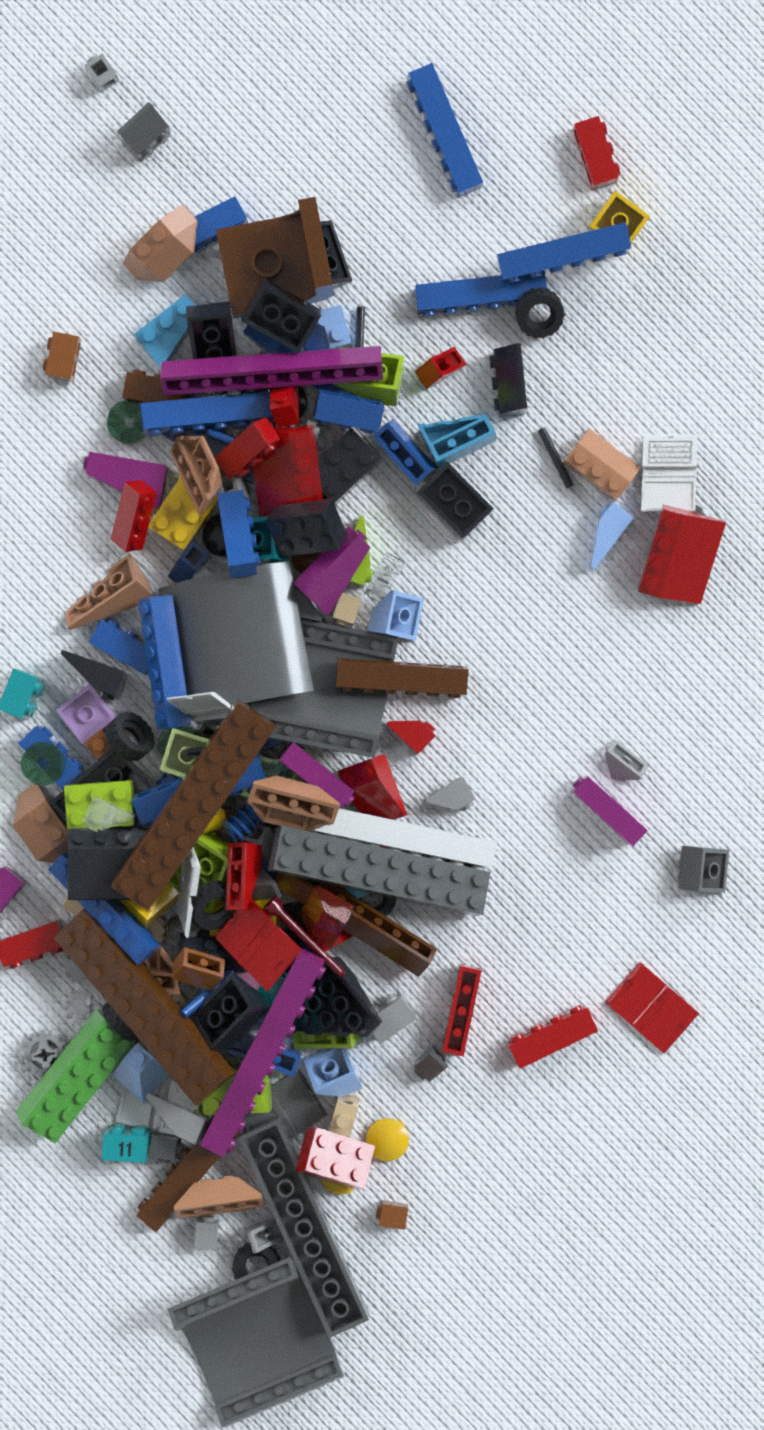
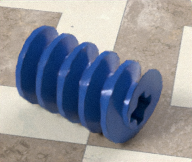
(242, 823)

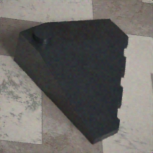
(338, 1006)

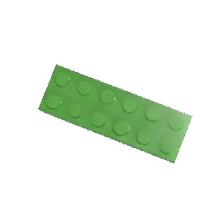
(73, 1078)

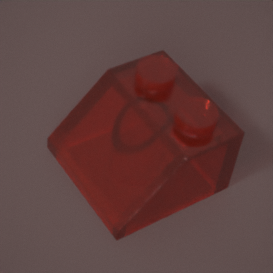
(325, 916)

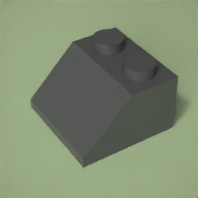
(144, 132)
(703, 869)

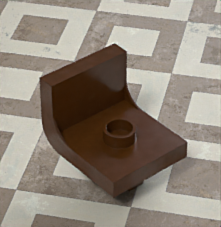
(281, 249)

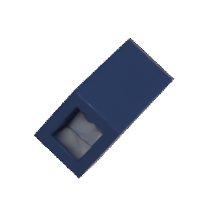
(189, 563)

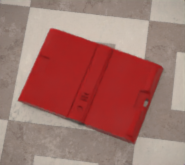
(258, 944)
(652, 1007)

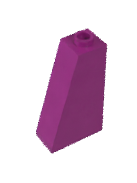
(117, 470)
(332, 571)
(316, 774)
(608, 810)

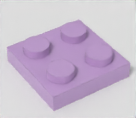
(86, 713)

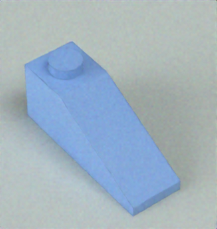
(609, 529)

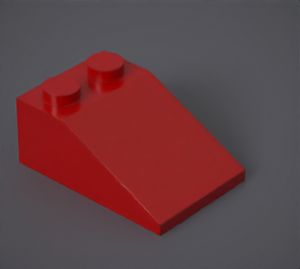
(374, 788)

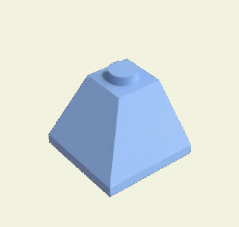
(330, 331)
(397, 615)
(140, 1072)
(332, 1072)

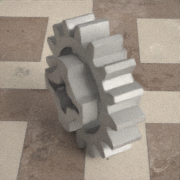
(43, 1043)

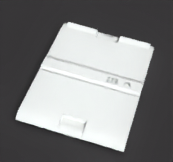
(669, 472)
(203, 706)
(187, 887)
(134, 1112)

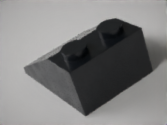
(103, 678)

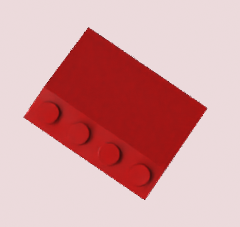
(290, 471)
(681, 555)

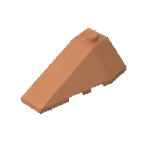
(112, 595)

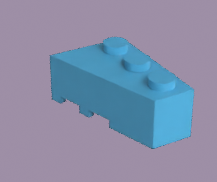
(166, 331)
(456, 438)

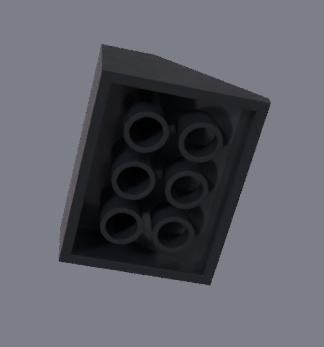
(107, 769)
(96, 860)

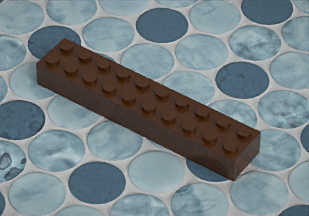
(193, 805)
(145, 1008)

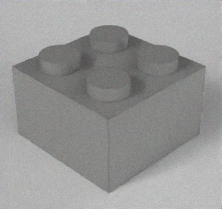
(395, 1016)

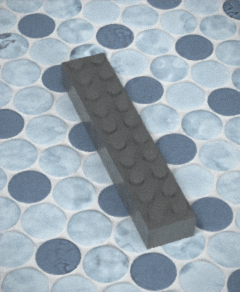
(378, 871)
(304, 1226)

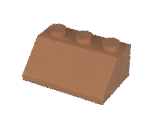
(602, 465)

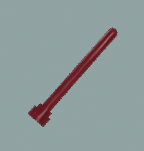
(275, 908)

